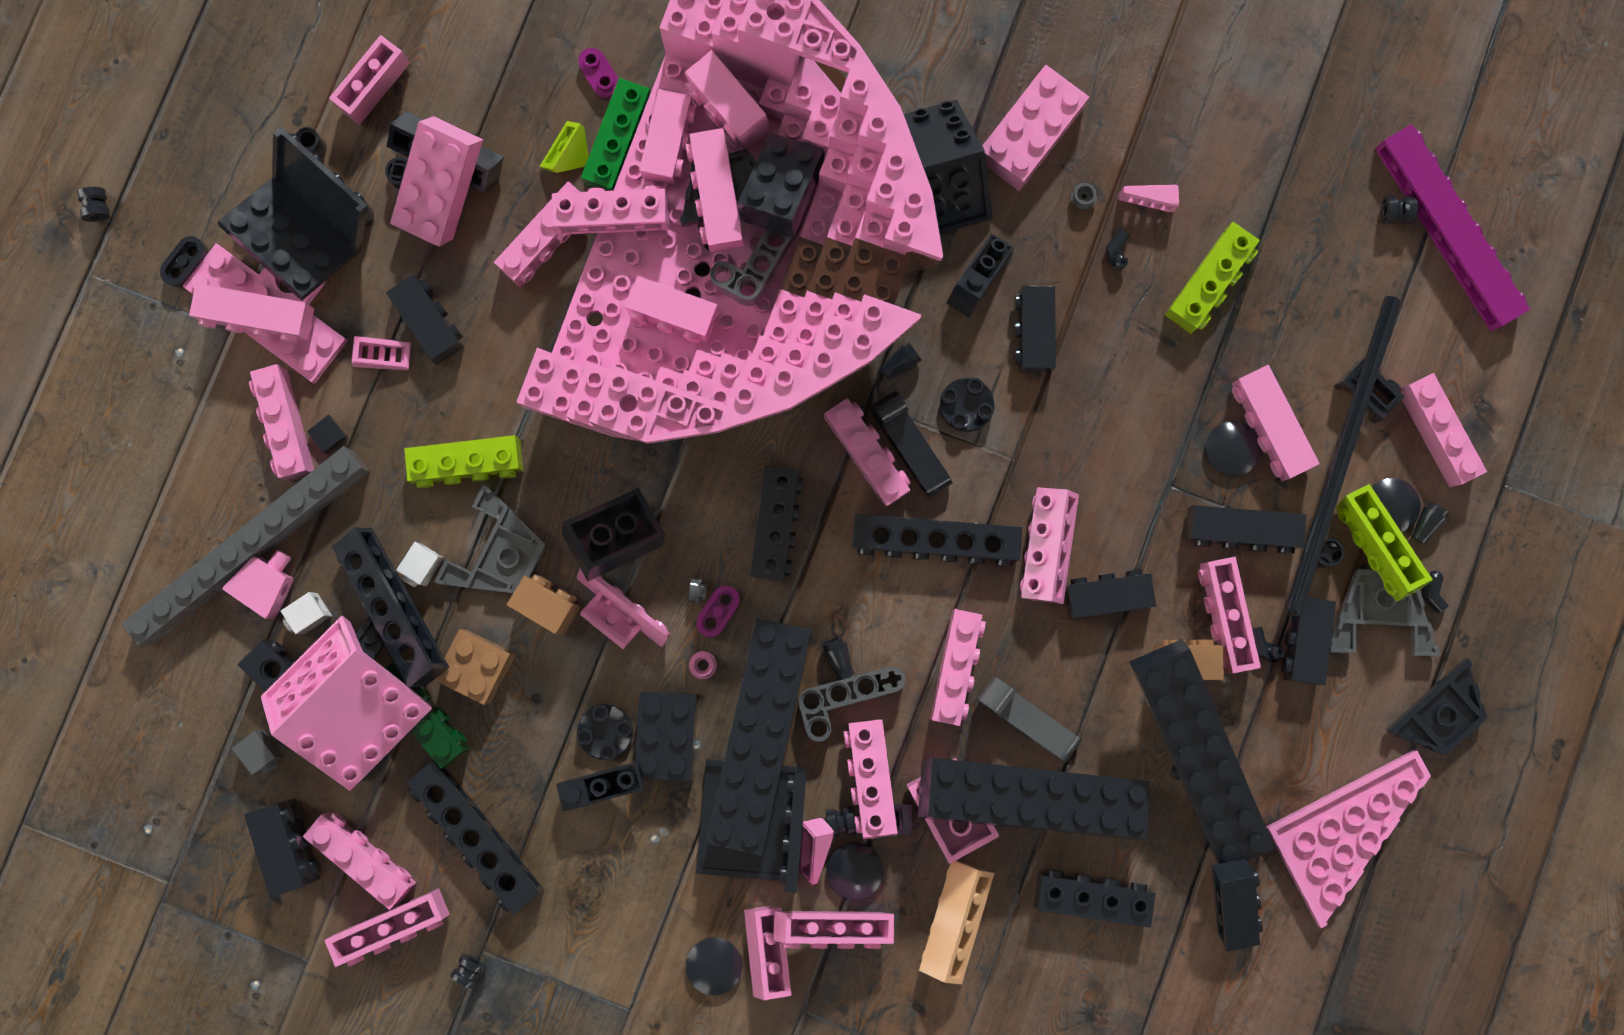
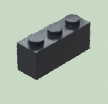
(426, 318)
(1035, 329)
(1109, 594)
(1309, 642)
(1237, 904)

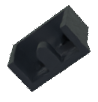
(1388, 387)

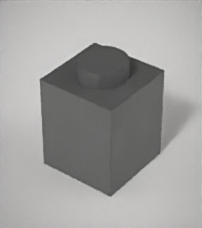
(258, 753)

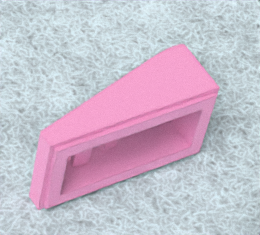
(1152, 196)
(360, 342)
(814, 848)

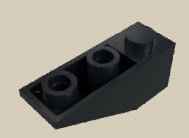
(979, 275)
(600, 786)

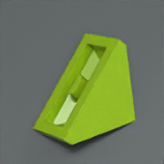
(568, 150)

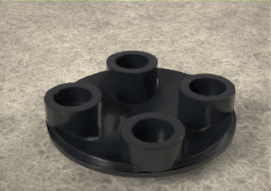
(967, 404)
(1233, 448)
(1399, 500)
(604, 731)
(854, 871)
(714, 966)

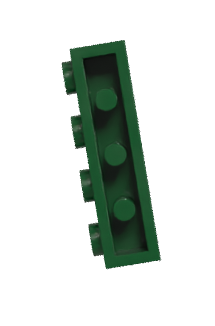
(435, 731)

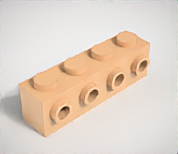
(956, 922)

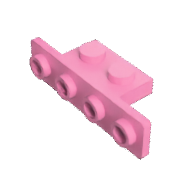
(618, 616)

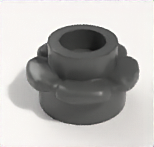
(1086, 189)
(697, 590)

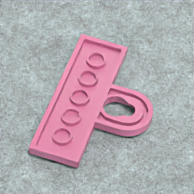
(306, 357)

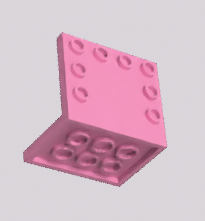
(341, 707)

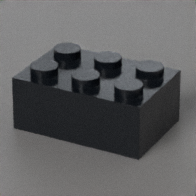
(781, 185)
(612, 534)
(666, 735)
(281, 848)

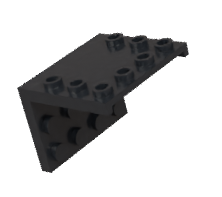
(952, 164)
(300, 220)
(783, 840)

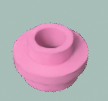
(696, 658)

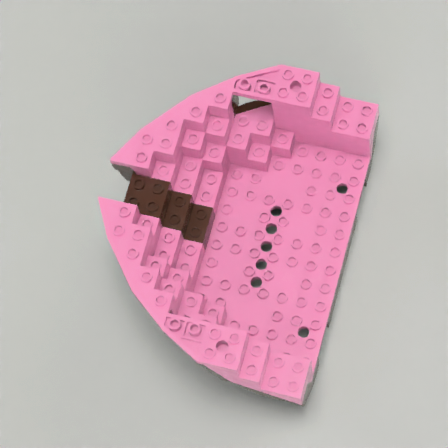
(836, 285)

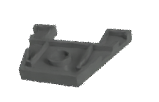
(507, 556)
(1372, 605)

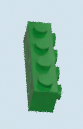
(615, 135)

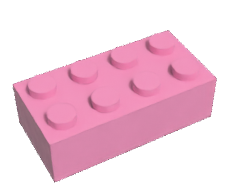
(1033, 127)
(436, 181)

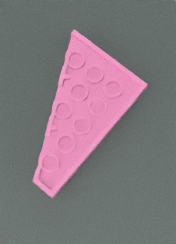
(1340, 833)

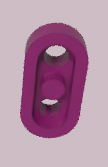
(598, 72)
(718, 611)

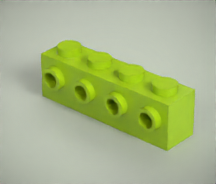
(1212, 278)
(464, 460)
(1382, 543)

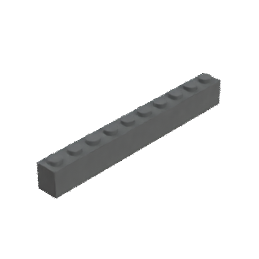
(251, 540)

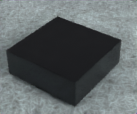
(327, 434)

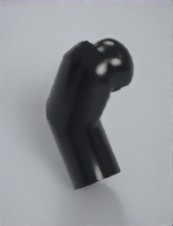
(1114, 250)
(1432, 590)
(1265, 649)

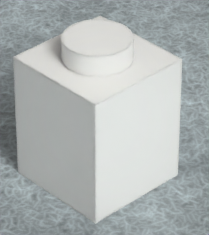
(419, 565)
(305, 614)

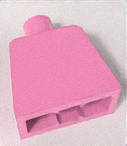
(262, 584)

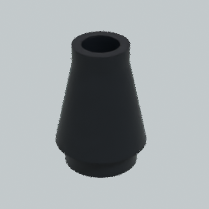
(901, 361)
(1429, 522)
(838, 656)

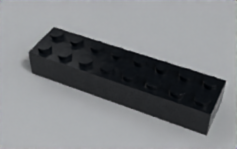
(759, 737)
(1201, 753)
(1033, 799)

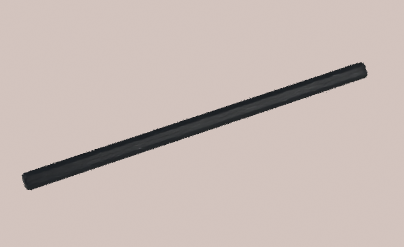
(1343, 455)

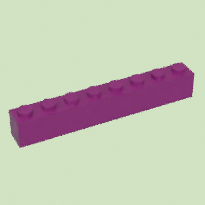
(1452, 228)

